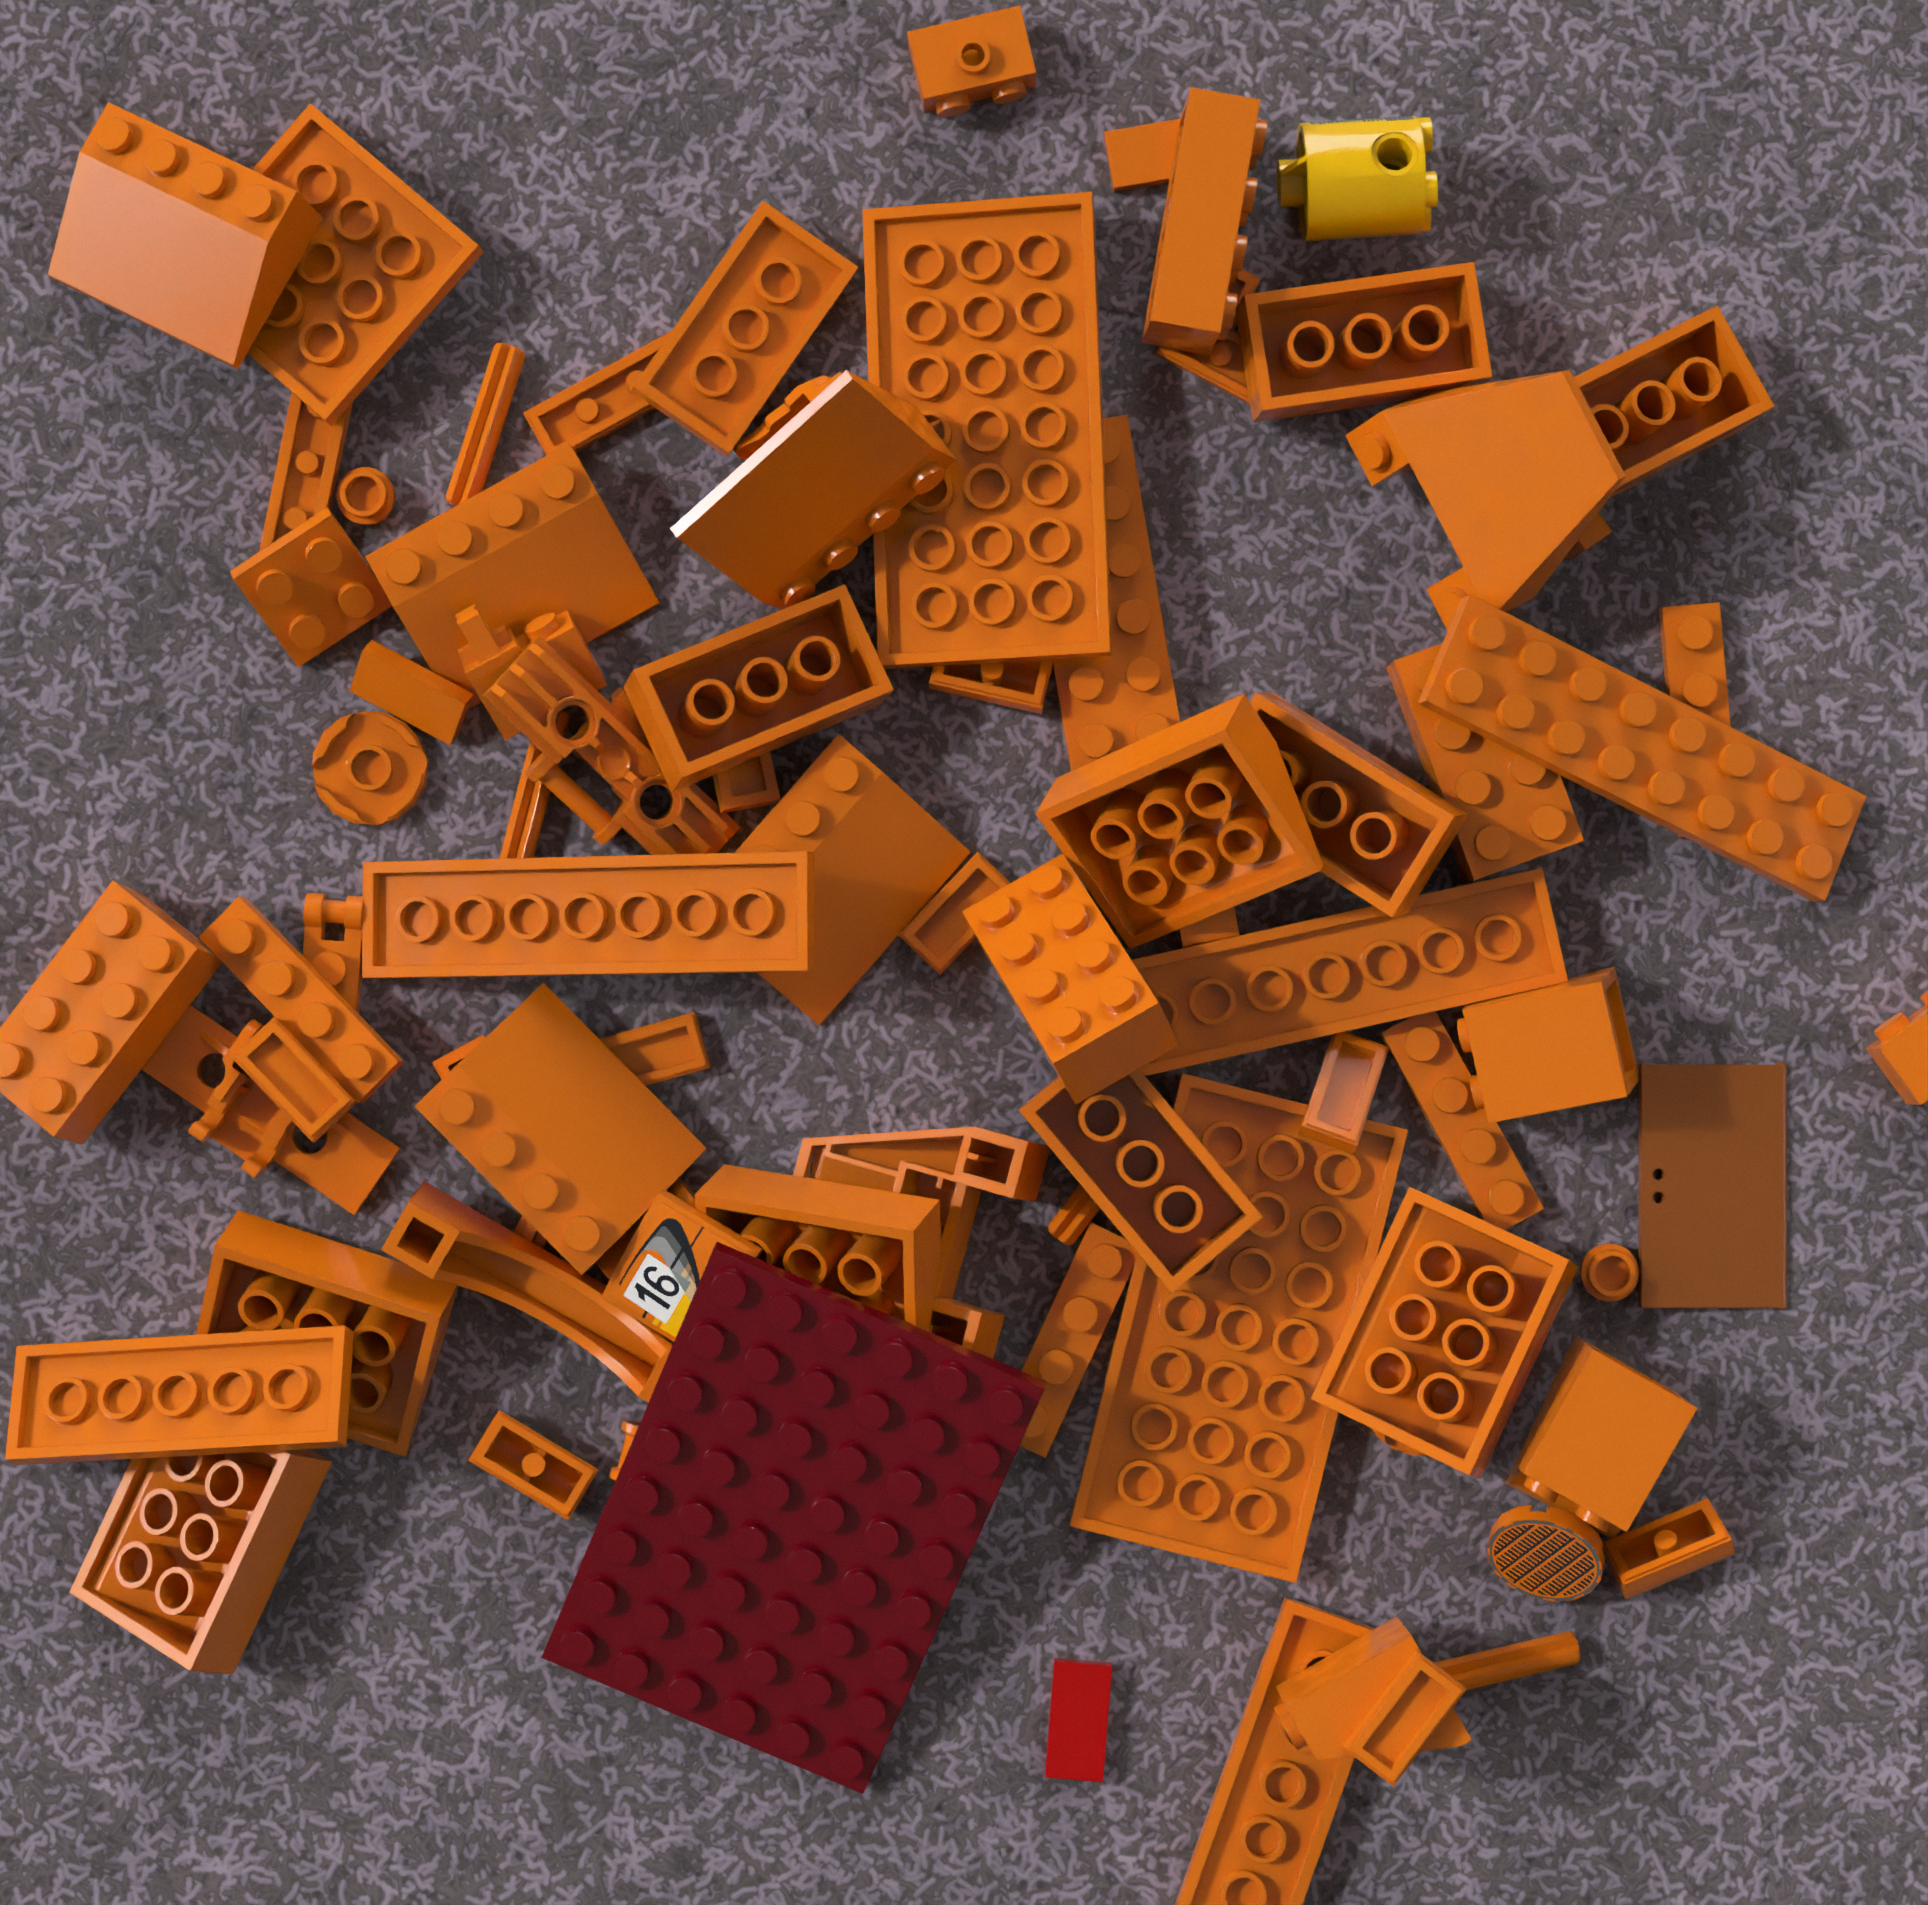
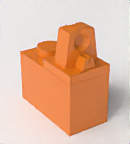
(494, 651)

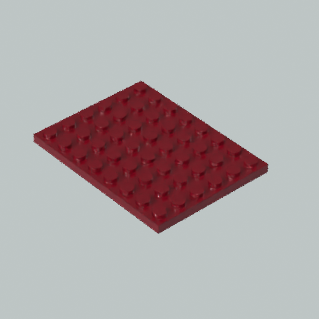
(792, 1517)

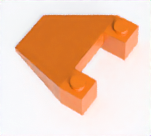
(1508, 473)
(946, 1167)

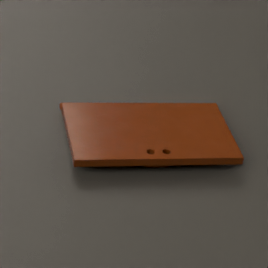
(1720, 1185)

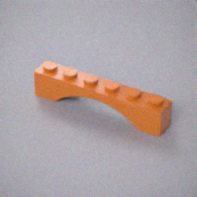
(479, 1254)

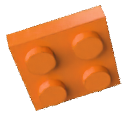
(311, 587)

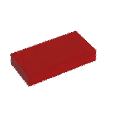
(1078, 1719)

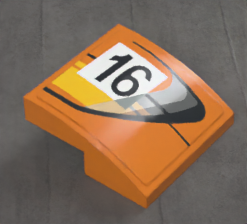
(667, 1262)

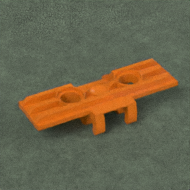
(613, 745)
(254, 1126)

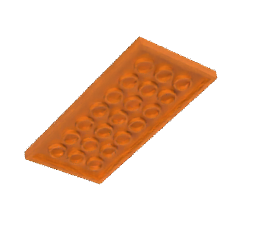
(996, 339)
(1209, 1388)

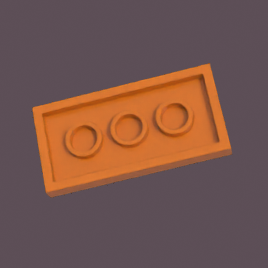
(744, 329)

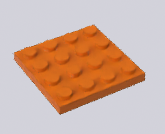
(366, 274)

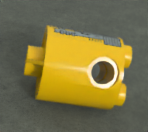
(1360, 178)

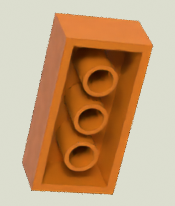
(1201, 220)
(1362, 341)
(1674, 396)
(757, 687)
(1510, 801)
(1367, 819)
(1070, 978)
(100, 1012)
(1145, 1173)

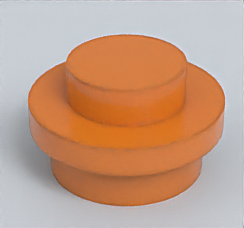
(365, 496)
(1609, 1272)

